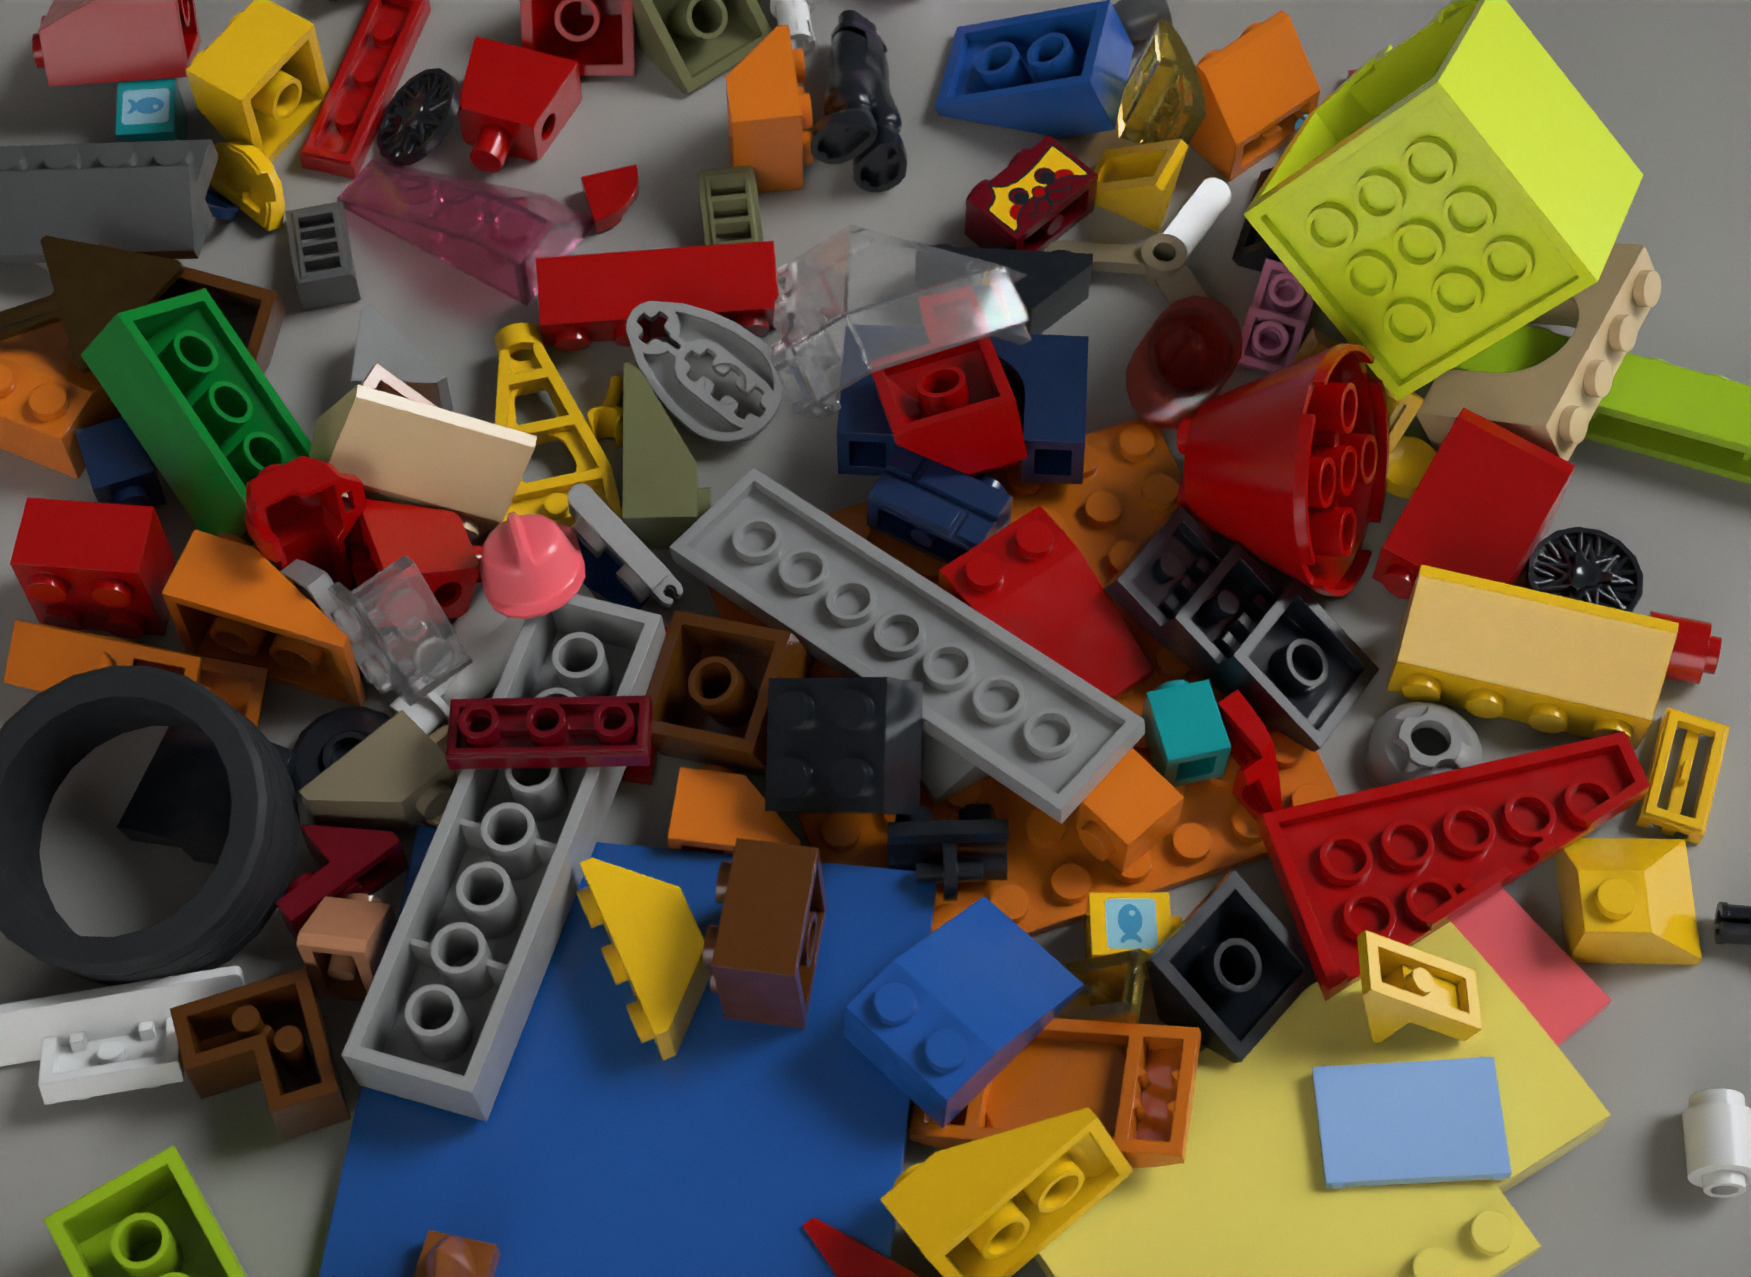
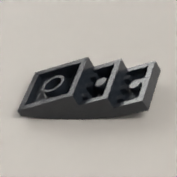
(1243, 629)

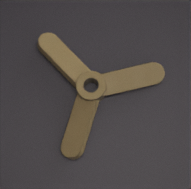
(1171, 245)

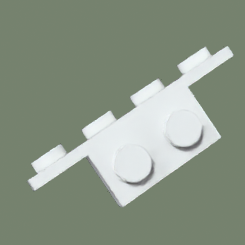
(106, 1035)

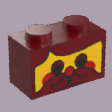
(1031, 199)

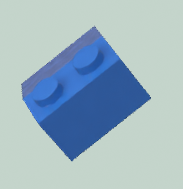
(1040, 71)
(958, 1008)

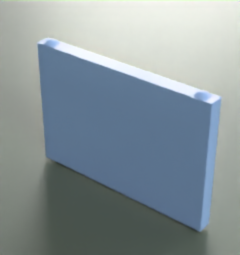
(1410, 1122)

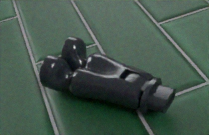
(859, 108)

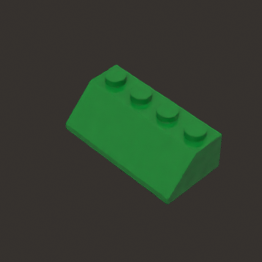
(196, 404)

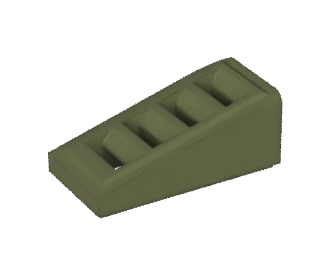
(727, 193)

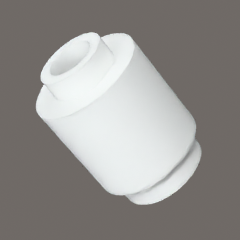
(1718, 1142)

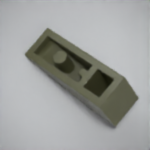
(658, 469)

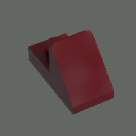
(350, 864)

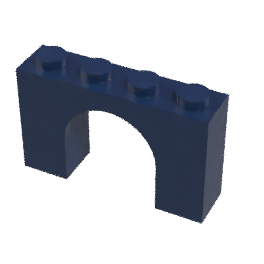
(1050, 396)

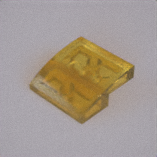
(1162, 92)

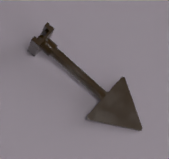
(89, 290)

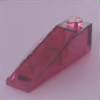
(468, 223)

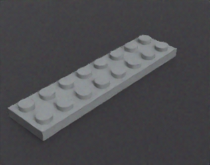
(878, 618)

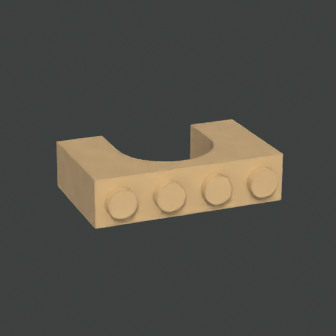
(1558, 396)

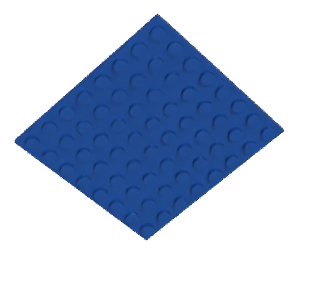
(644, 1162)

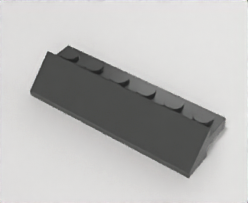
(112, 194)

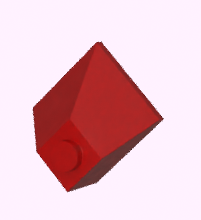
(586, 31)
(954, 408)

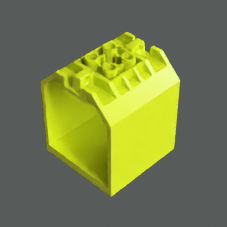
(1447, 194)

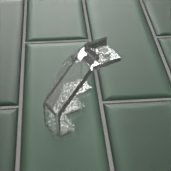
(878, 303)

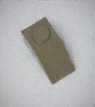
(383, 781)

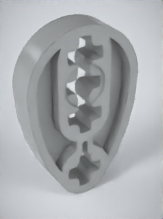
(733, 349)

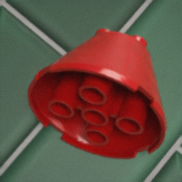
(1294, 466)

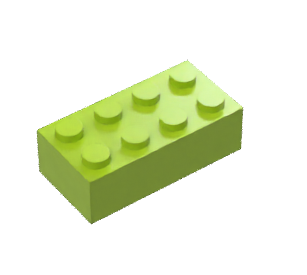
(144, 1226)

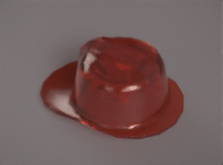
(1183, 360)

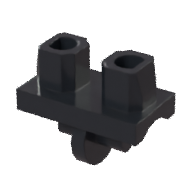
(950, 849)

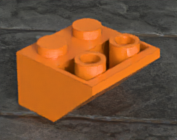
(1253, 96)
(770, 113)

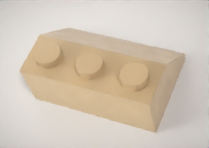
(424, 455)

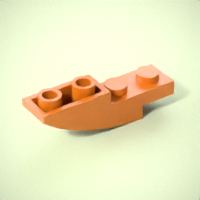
(49, 654)

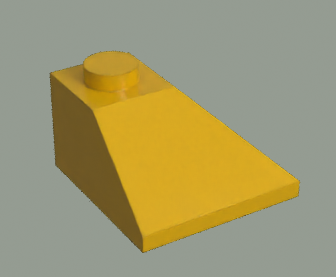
(1627, 902)

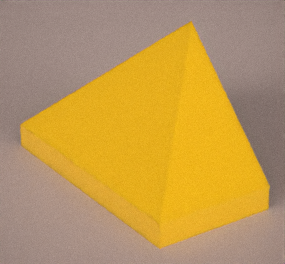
(1140, 180)

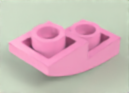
(1275, 320)

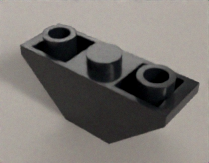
(1053, 282)

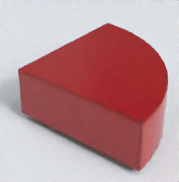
(610, 195)

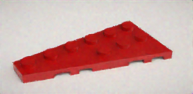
(1436, 844)

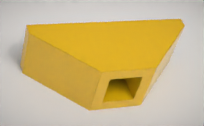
(651, 947)

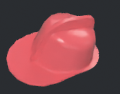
(530, 566)

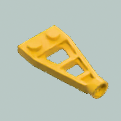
(527, 370)

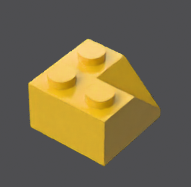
(261, 78)

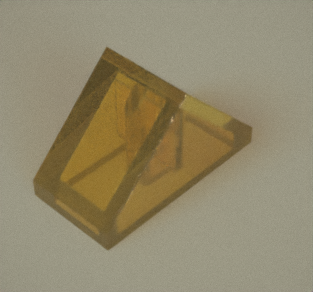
(1110, 987)

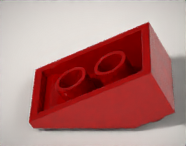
(1049, 597)

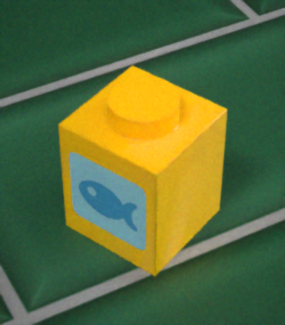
(1127, 922)

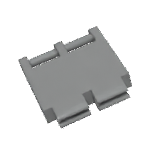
(604, 531)

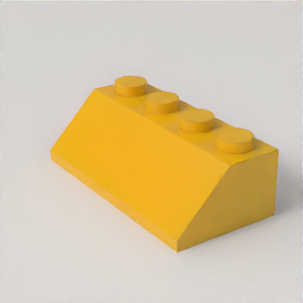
(1530, 656)

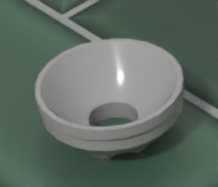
(1393, 757)

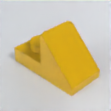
(1415, 988)

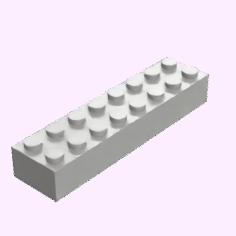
(498, 880)

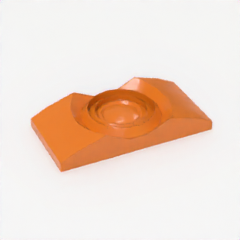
(1126, 1073)

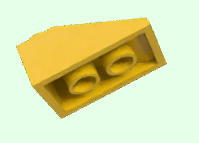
(1007, 1194)

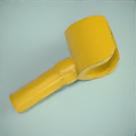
(608, 418)

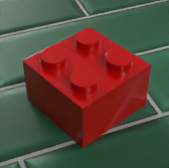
(94, 566)

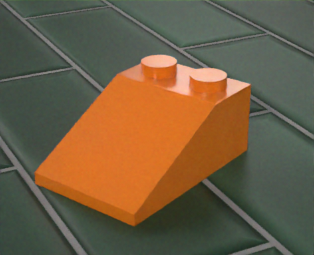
(47, 400)
(246, 611)

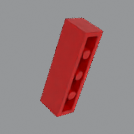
(593, 294)

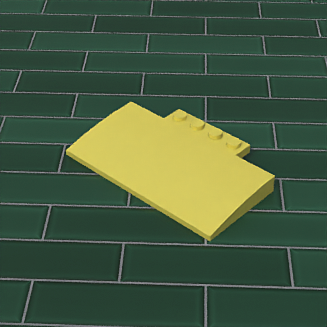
(1254, 1167)

